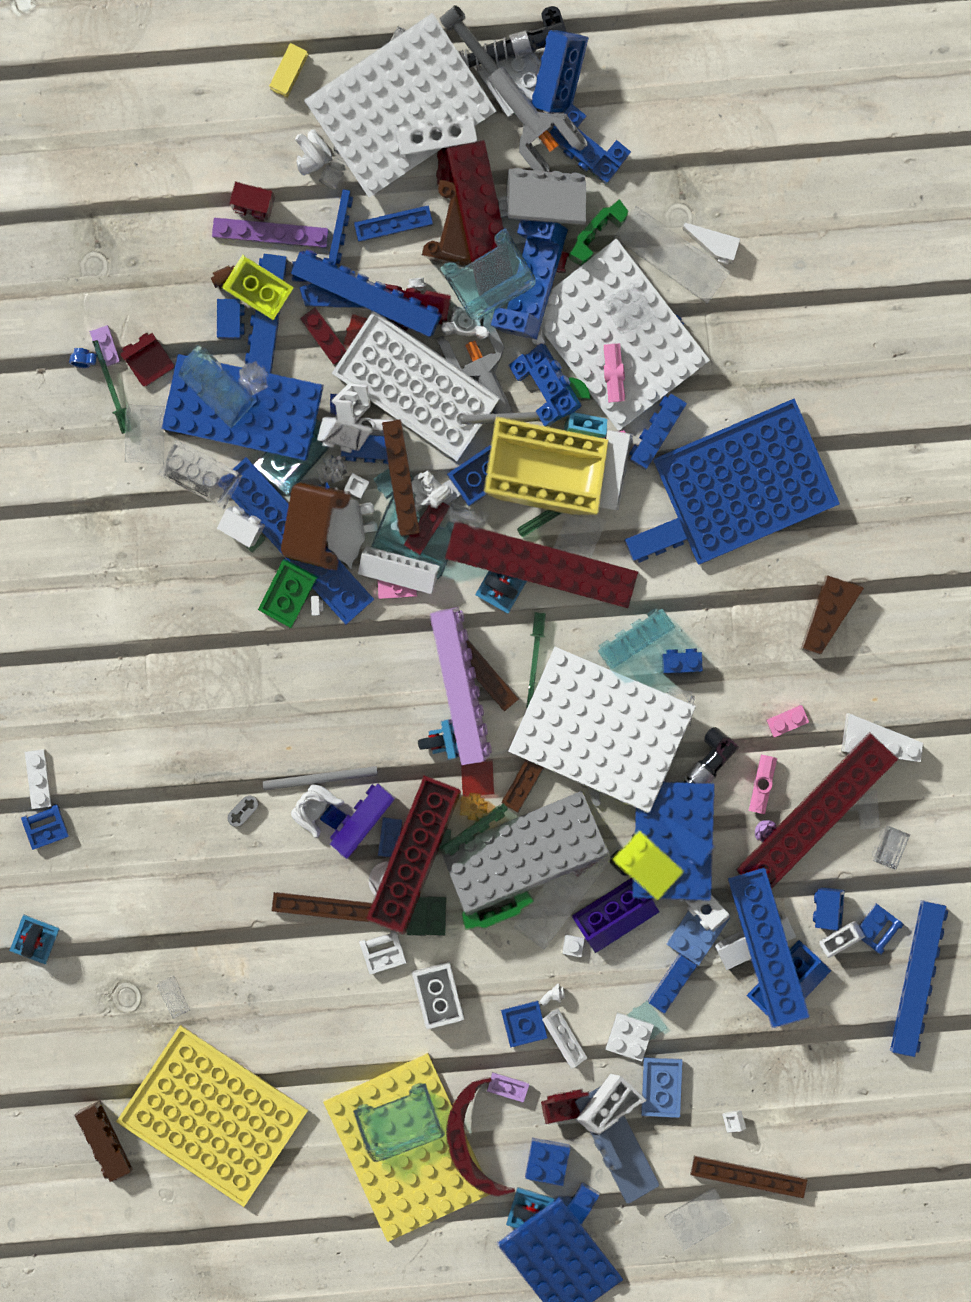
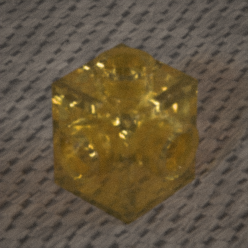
(465, 809)

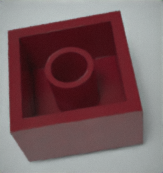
(252, 201)

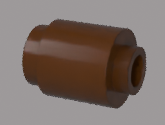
(221, 275)

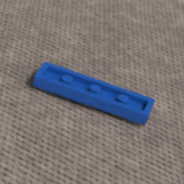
(342, 220)
(393, 223)

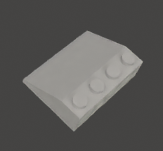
(546, 196)

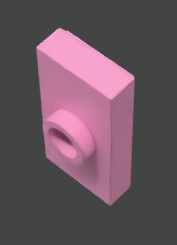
(390, 590)

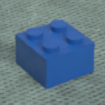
(547, 1161)

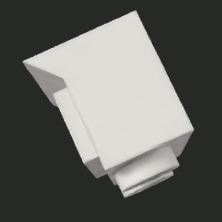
(352, 402)

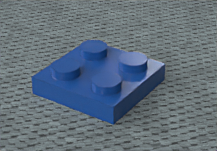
(524, 1023)

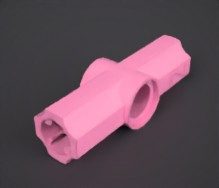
(614, 372)
(765, 771)

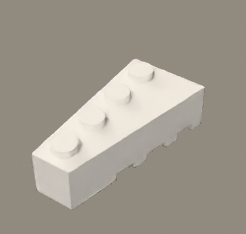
(900, 745)

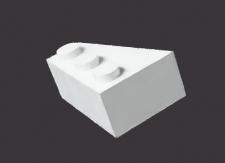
(609, 1104)

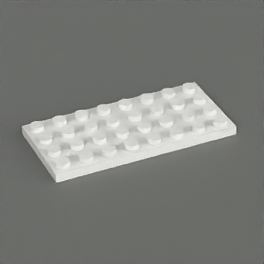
(415, 384)

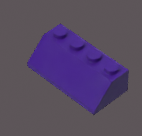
(362, 821)
(613, 916)

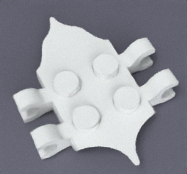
(348, 531)

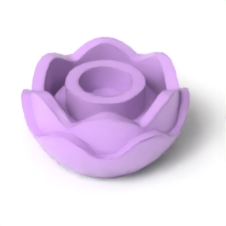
(764, 829)

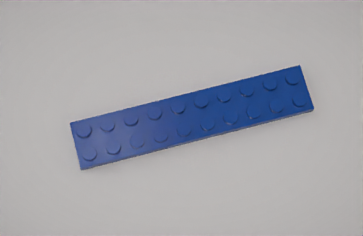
(260, 499)

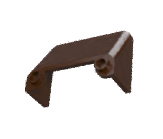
(453, 242)
(309, 524)

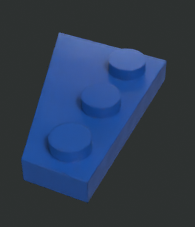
(319, 297)

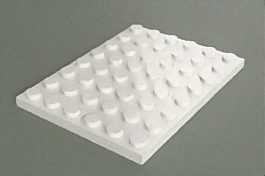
(399, 85)
(653, 354)
(602, 729)

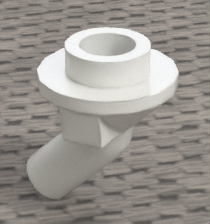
(556, 993)

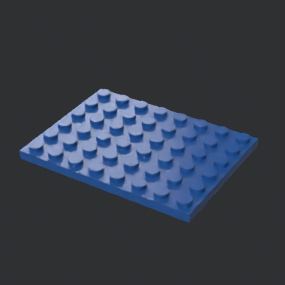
(746, 481)

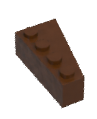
(829, 612)
(103, 1141)

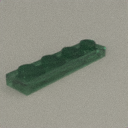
(468, 834)

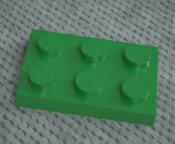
(287, 593)

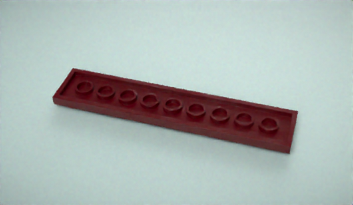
(541, 565)
(820, 809)

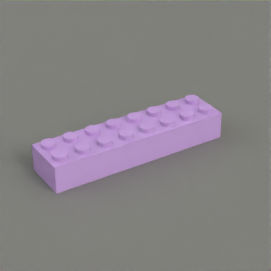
(460, 685)

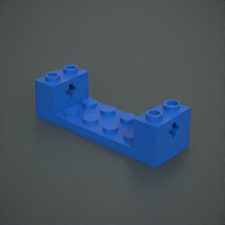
(542, 255)

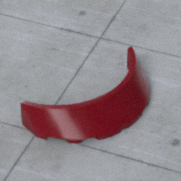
(458, 1146)

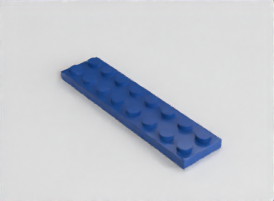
(768, 948)

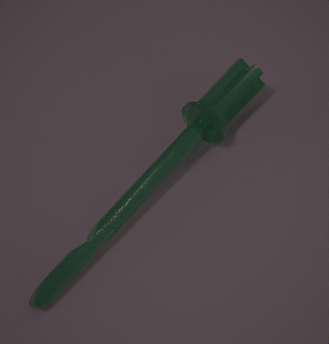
(119, 413)
(538, 631)

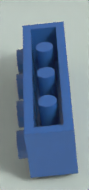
(658, 431)

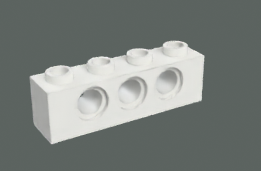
(466, 135)
(714, 919)

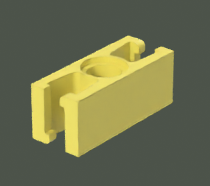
(288, 70)

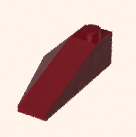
(435, 299)

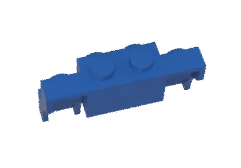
(593, 157)
(550, 381)

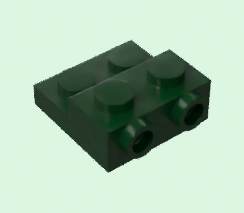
(428, 917)

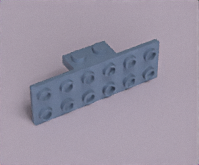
(623, 1156)

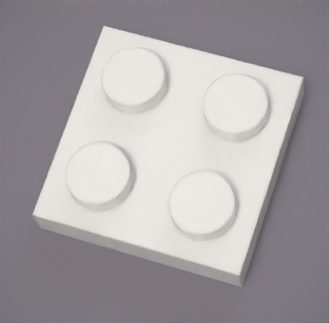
(629, 1036)

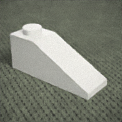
(716, 244)

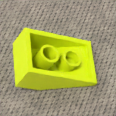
(257, 287)
(648, 865)

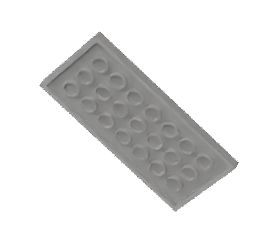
(525, 853)

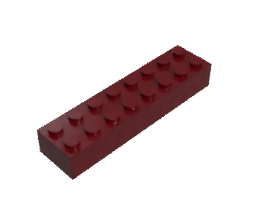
(414, 855)

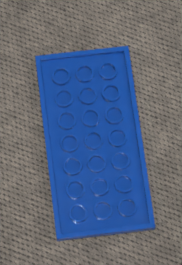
(277, 423)

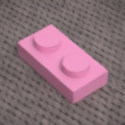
(787, 721)

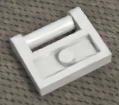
(384, 958)

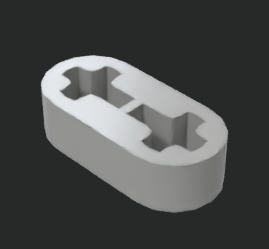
(239, 807)

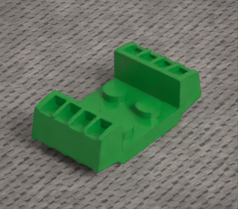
(615, 213)
(491, 918)

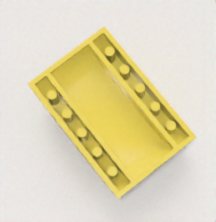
(546, 467)

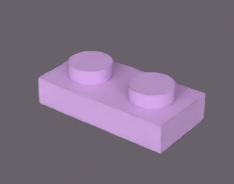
(106, 344)
(508, 1087)

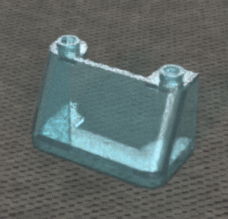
(399, 1124)

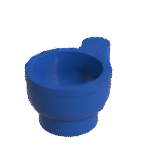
(82, 358)

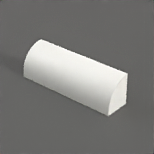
(615, 469)
(398, 569)
(734, 949)

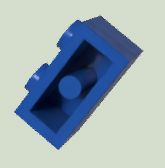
(230, 319)
(682, 662)
(829, 908)

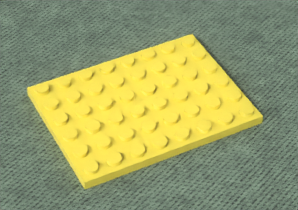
(212, 1115)
(414, 1184)

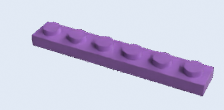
(270, 232)

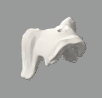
(315, 152)
(459, 327)
(428, 490)
(311, 806)

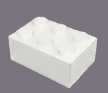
(438, 995)

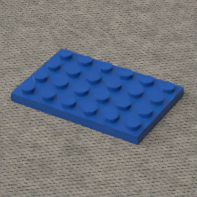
(694, 809)
(559, 1257)

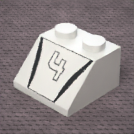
(342, 434)

